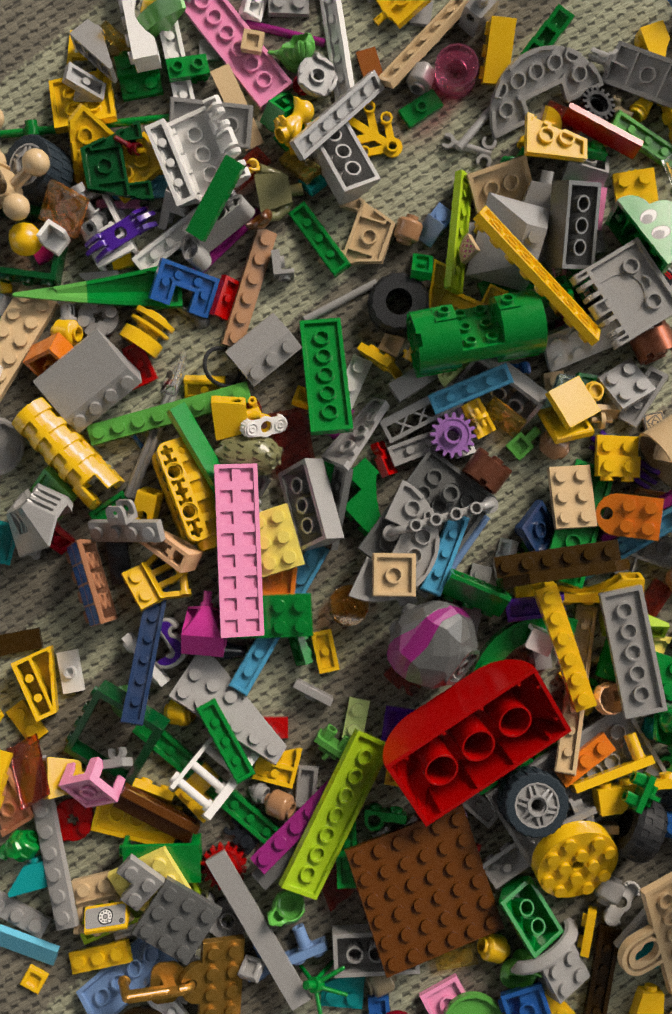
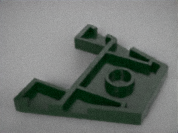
(106, 166)

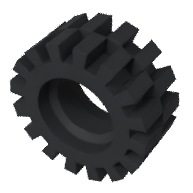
(599, 100)

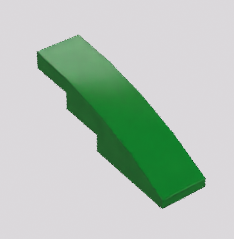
(551, 29)

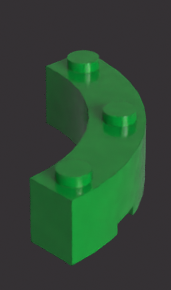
(508, 639)

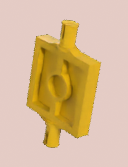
(399, 10)

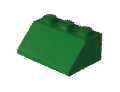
(475, 593)
(529, 914)

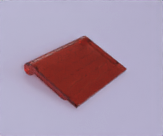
(29, 772)

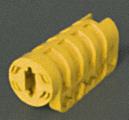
(65, 450)
(195, 494)

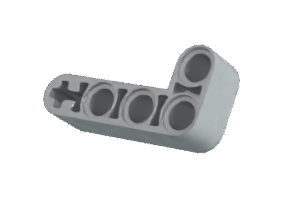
(232, 217)

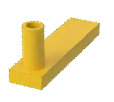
(638, 761)

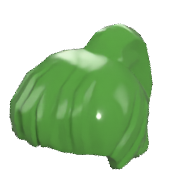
(295, 51)
(286, 908)
(512, 980)

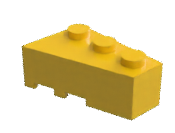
(497, 49)
(38, 682)

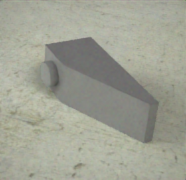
(90, 42)

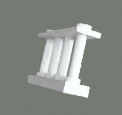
(223, 789)

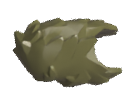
(249, 451)

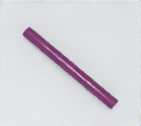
(280, 31)

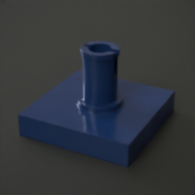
(536, 527)

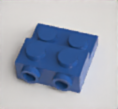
(524, 1000)

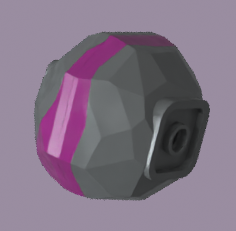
(432, 644)

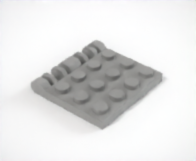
(628, 289)

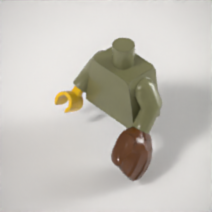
(273, 194)

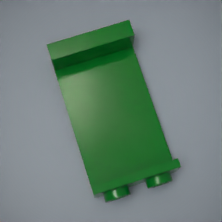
(186, 855)

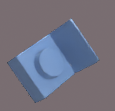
(435, 224)

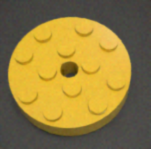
(558, 856)

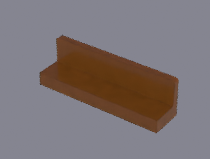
(157, 813)

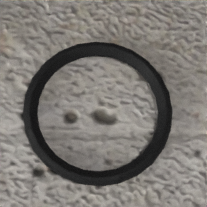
(204, 364)

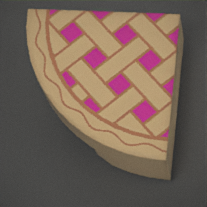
(468, 249)

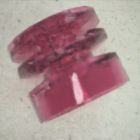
(460, 60)

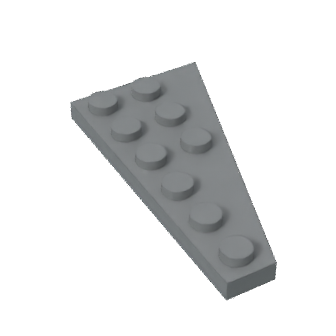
(209, 680)

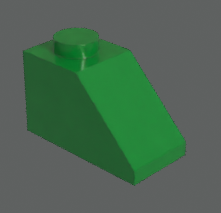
(279, 105)

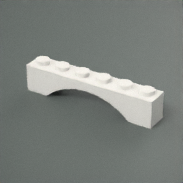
(143, 46)

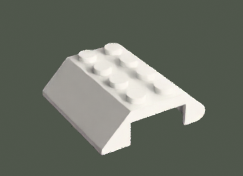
(193, 150)

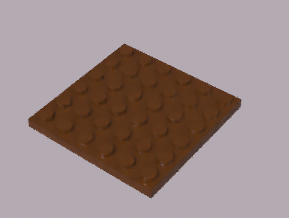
(423, 891)

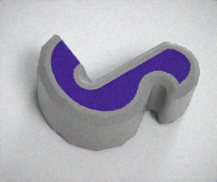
(173, 641)

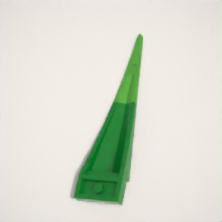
(117, 290)

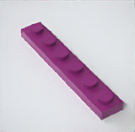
(287, 835)

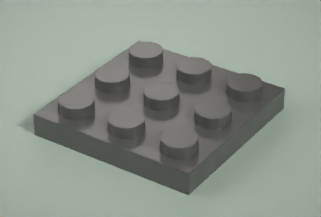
(177, 920)

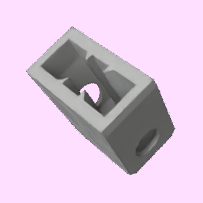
(481, 11)
(540, 192)

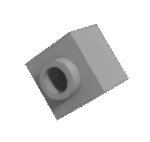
(538, 660)

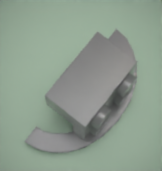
(560, 965)

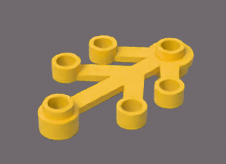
(371, 134)

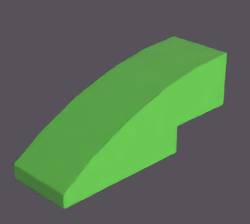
(161, 15)

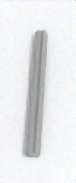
(146, 455)

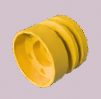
(147, 331)

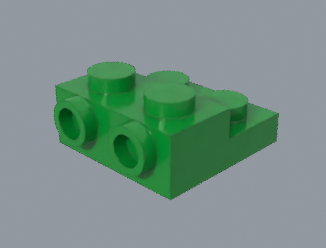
(135, 84)

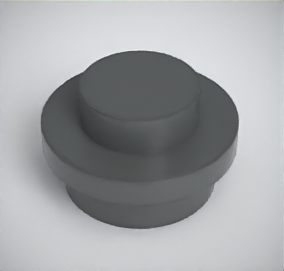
(449, 494)

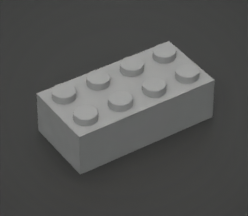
(357, 952)

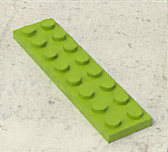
(334, 815)

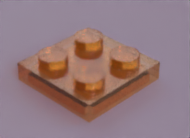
(64, 207)

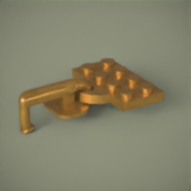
(205, 982)

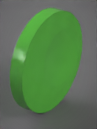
(472, 1003)

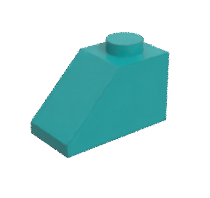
(30, 878)

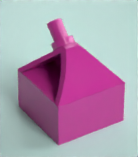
(202, 630)

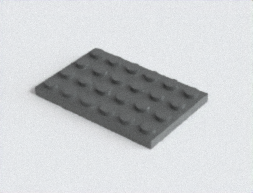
(428, 478)

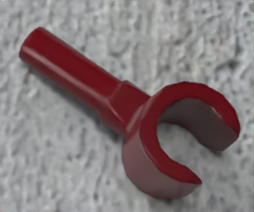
(131, 147)

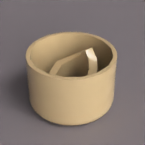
(657, 448)

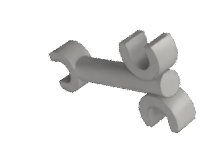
(484, 151)

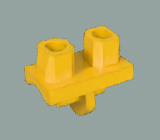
(479, 418)

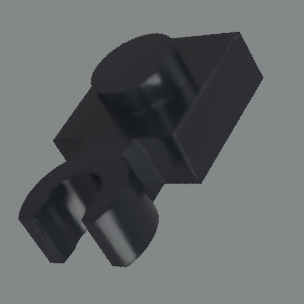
(243, 838)

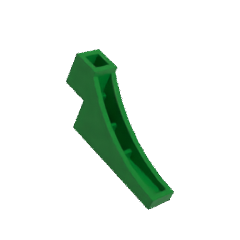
(364, 505)

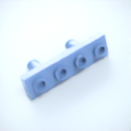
(305, 949)

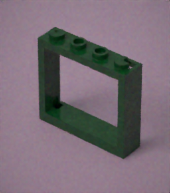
(27, 277)
(115, 697)

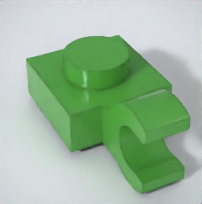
(521, 443)

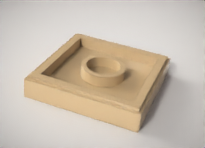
(394, 574)

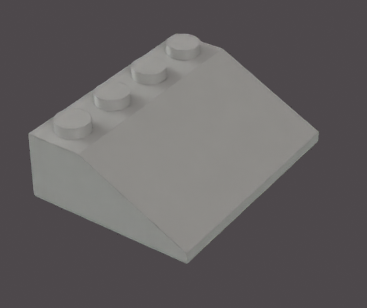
(88, 380)

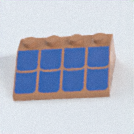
(91, 582)

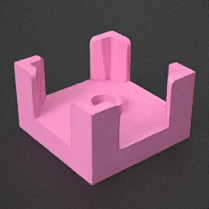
(88, 787)

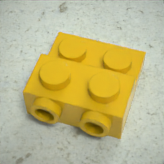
(616, 458)

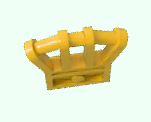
(145, 587)

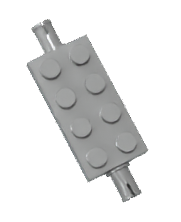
(637, 72)

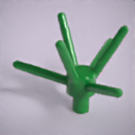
(317, 983)

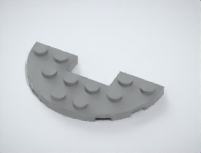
(533, 74)
(406, 506)

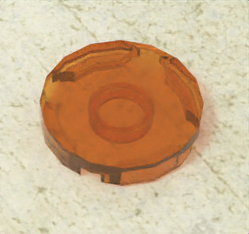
(345, 609)

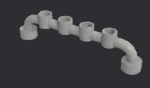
(487, 505)

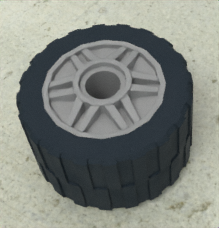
(60, 166)
(532, 801)

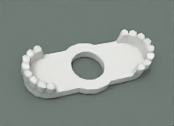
(252, 428)
(612, 913)

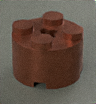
(653, 343)
(487, 470)

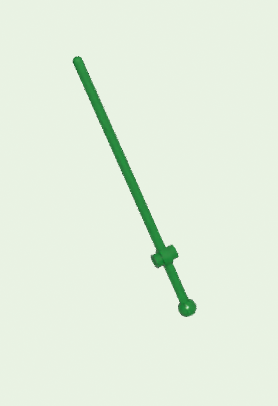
(32, 127)

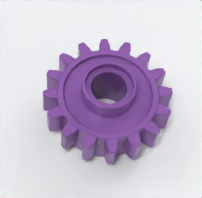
(452, 424)

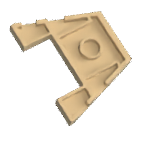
(369, 234)

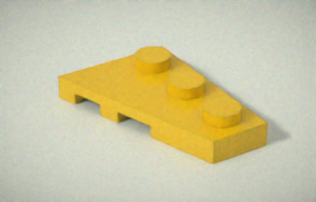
(547, 141)

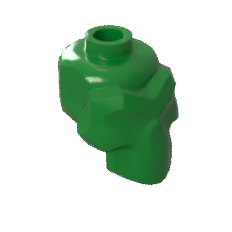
(20, 846)

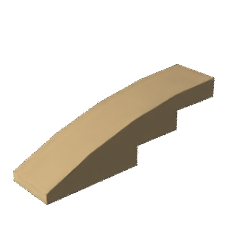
(231, 93)

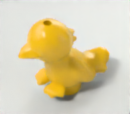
(291, 126)

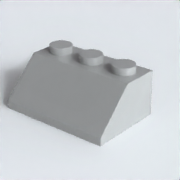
(263, 349)

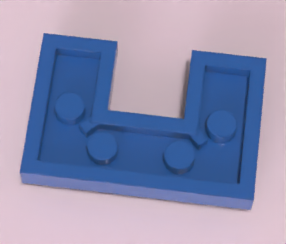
(173, 274)

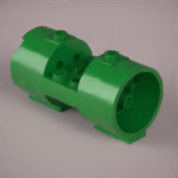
(506, 329)

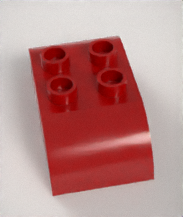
(472, 736)

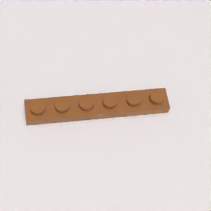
(249, 286)

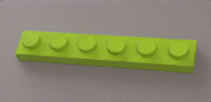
(458, 229)

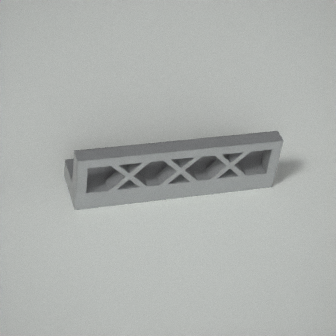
(411, 409)

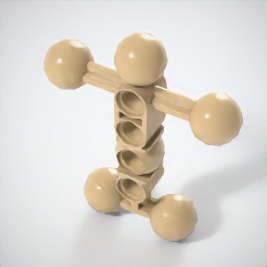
(34, 163)

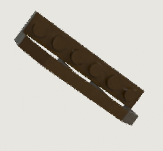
(558, 564)

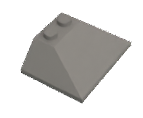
(526, 223)

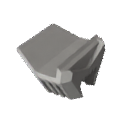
(35, 517)

